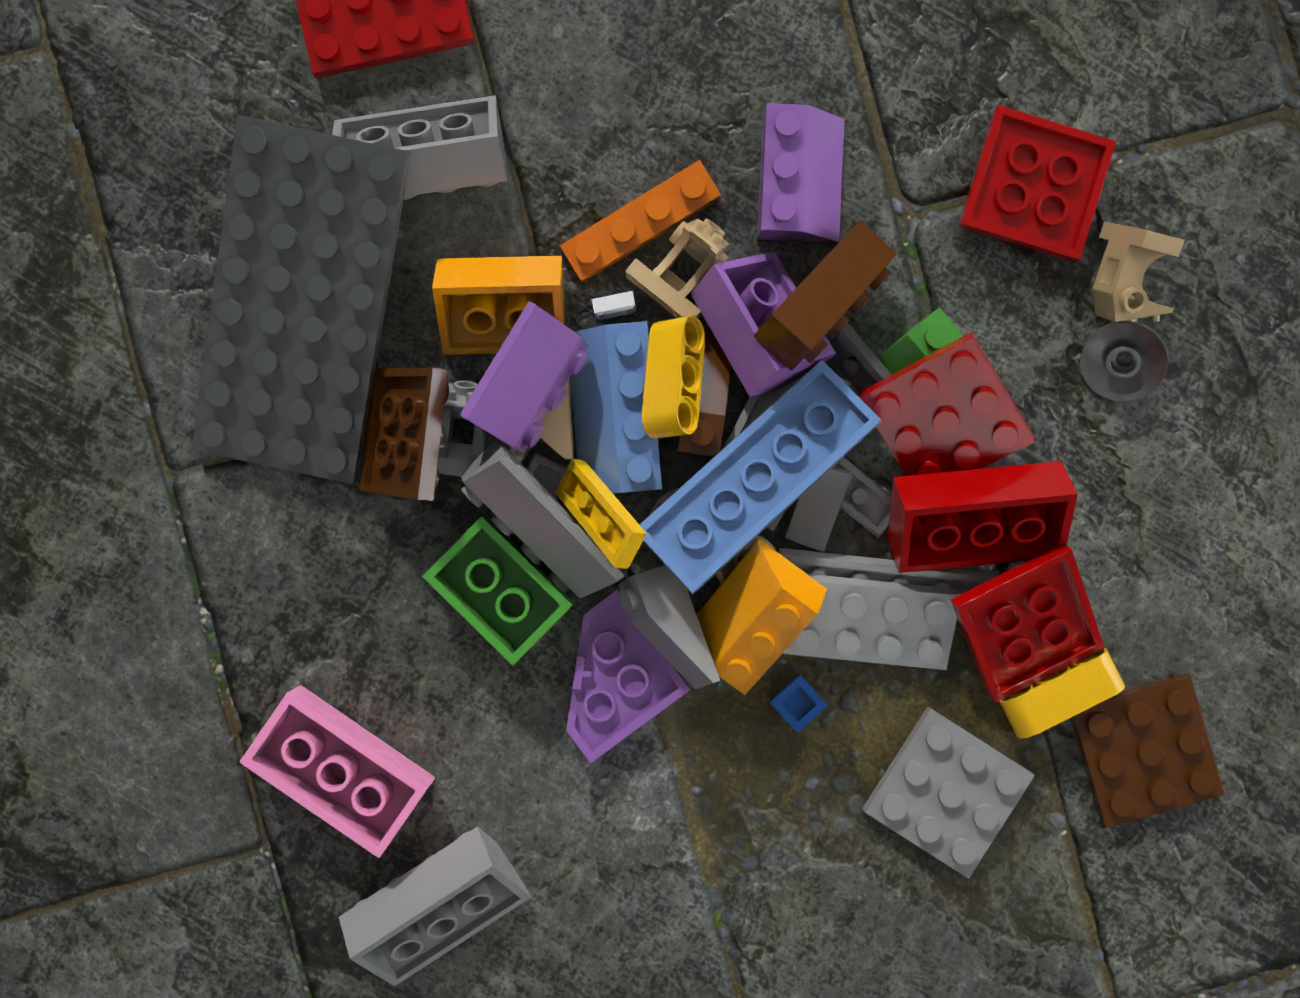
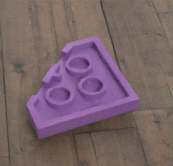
(616, 680)

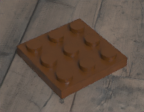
(404, 432)
(1147, 751)

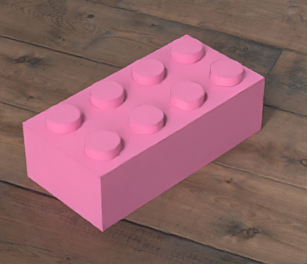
(337, 770)

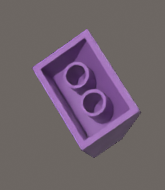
(800, 174)
(735, 303)
(526, 378)

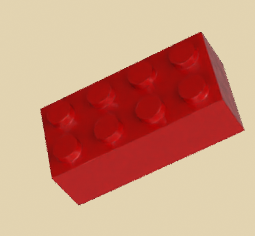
(979, 516)

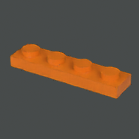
(640, 221)

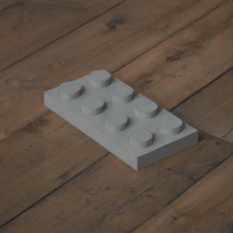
(880, 623)

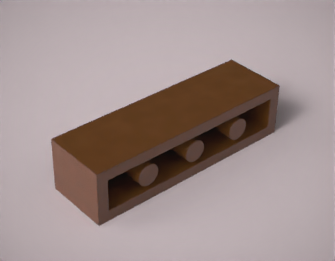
(825, 295)

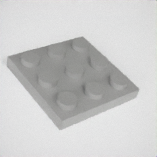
(948, 792)

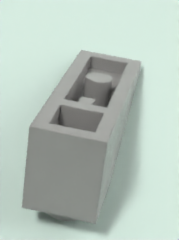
(666, 617)

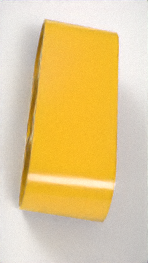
(673, 377)
(1063, 695)

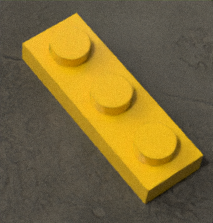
(600, 514)

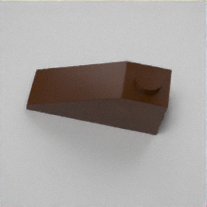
(714, 391)

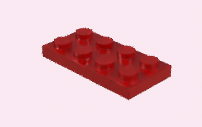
(371, 33)

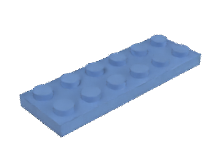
(757, 476)

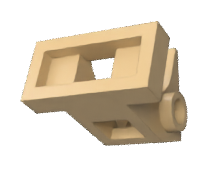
(702, 243)
(1123, 270)

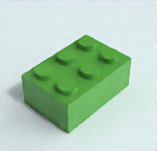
(498, 589)

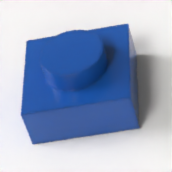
(798, 702)

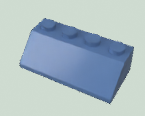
(609, 409)

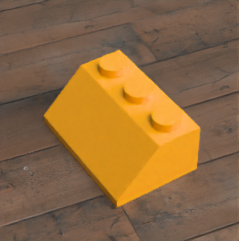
(485, 296)
(757, 614)

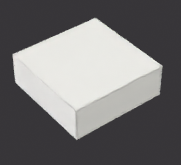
(614, 305)

